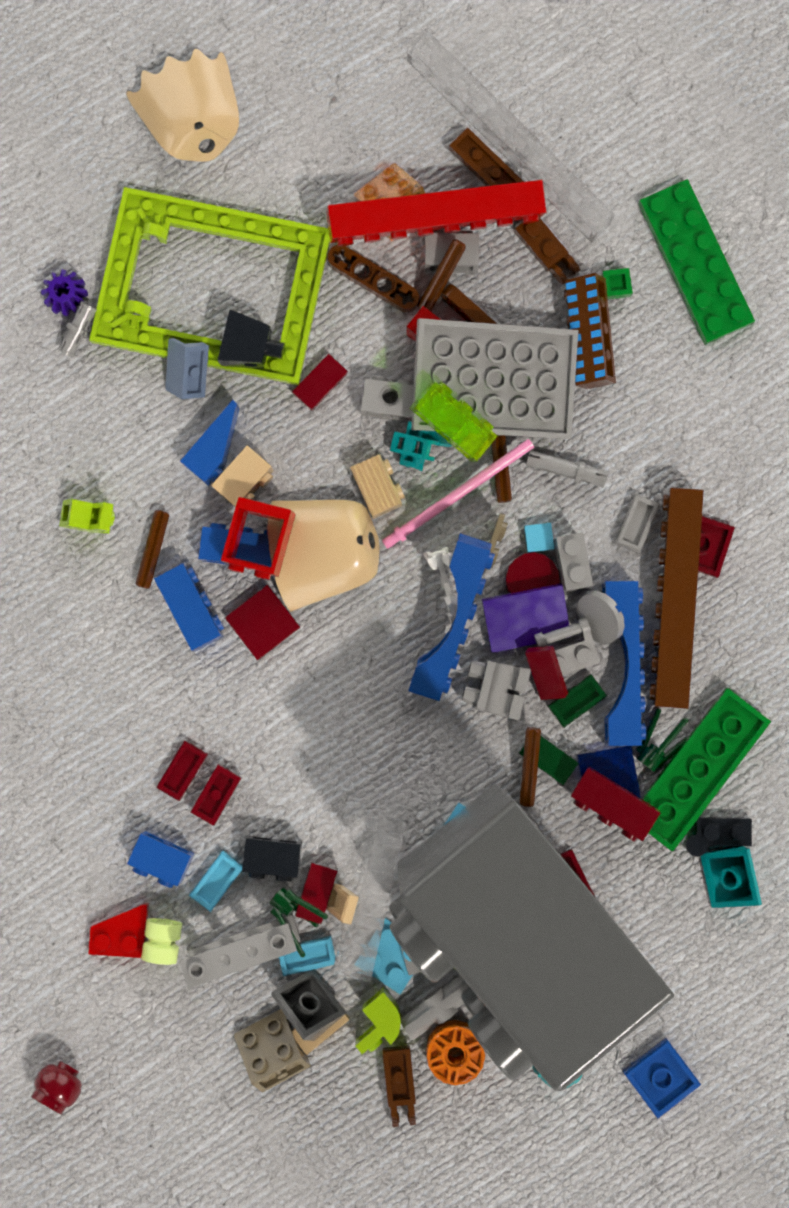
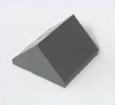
(308, 1005)

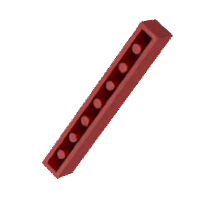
(436, 211)

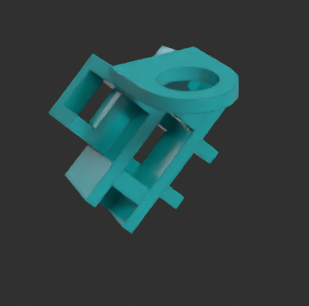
(408, 445)

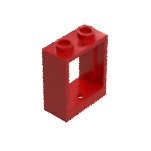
(264, 510)

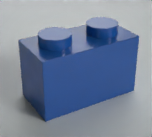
(160, 859)

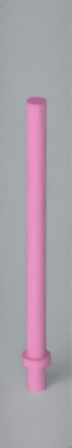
(458, 493)

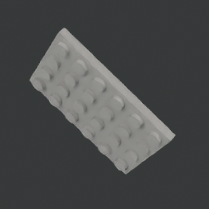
(506, 373)

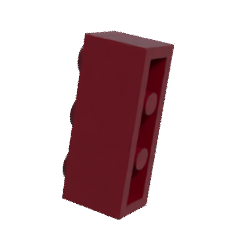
(615, 805)

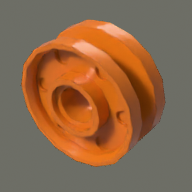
(458, 1069)

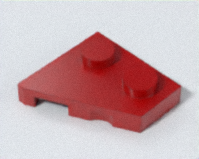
(121, 934)

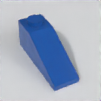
(211, 450)

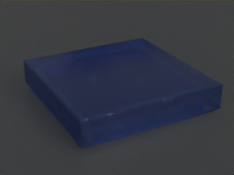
(614, 764)

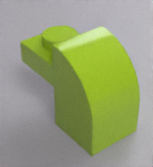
(87, 516)
(386, 1021)

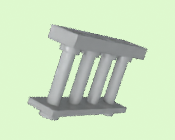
(240, 951)

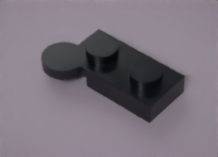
(719, 832)

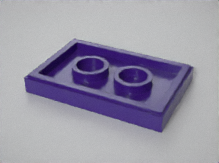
(519, 615)

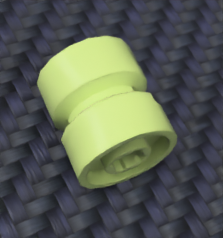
(161, 941)

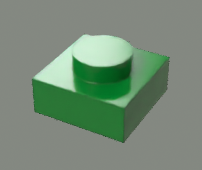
(618, 283)

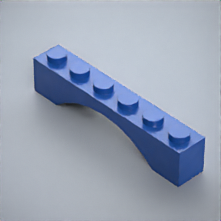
(467, 566)
(623, 721)

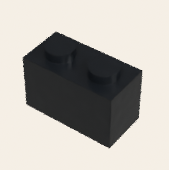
(272, 858)

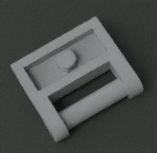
(573, 655)

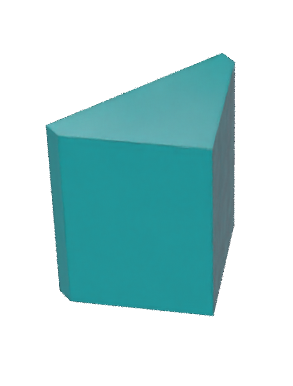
(731, 877)

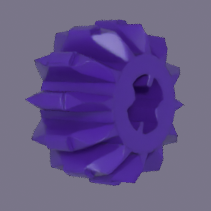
(64, 283)

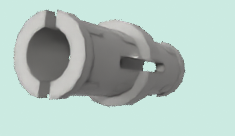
(77, 329)

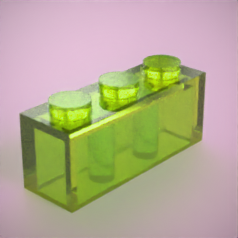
(454, 421)

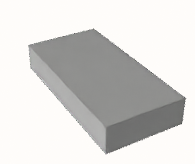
(637, 523)

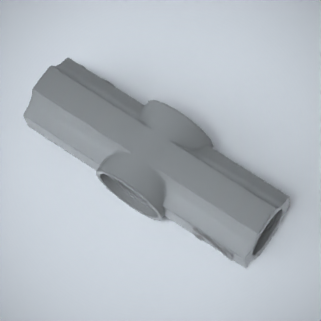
(435, 1008)

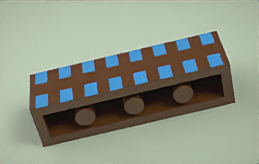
(590, 316)

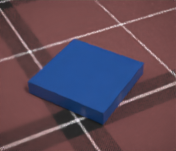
(661, 1078)

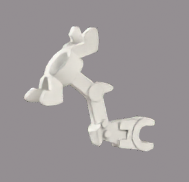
(435, 560)

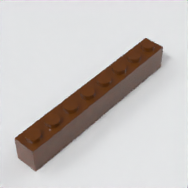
(678, 598)

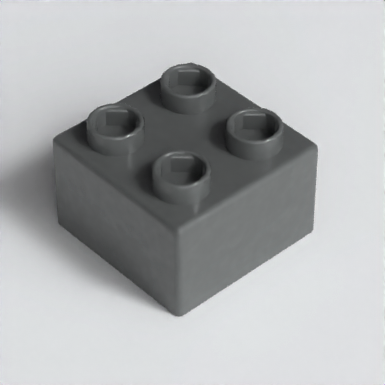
(539, 952)

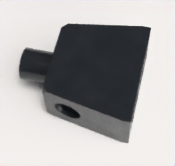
(247, 343)

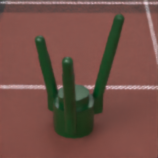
(654, 756)
(286, 903)

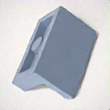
(186, 369)

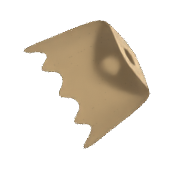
(187, 95)

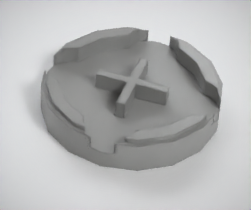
(602, 617)

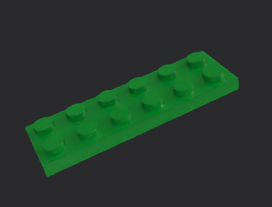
(696, 262)
(703, 766)

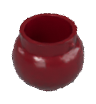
(57, 1087)

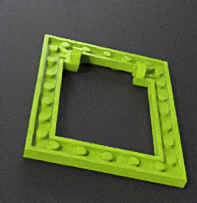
(152, 214)

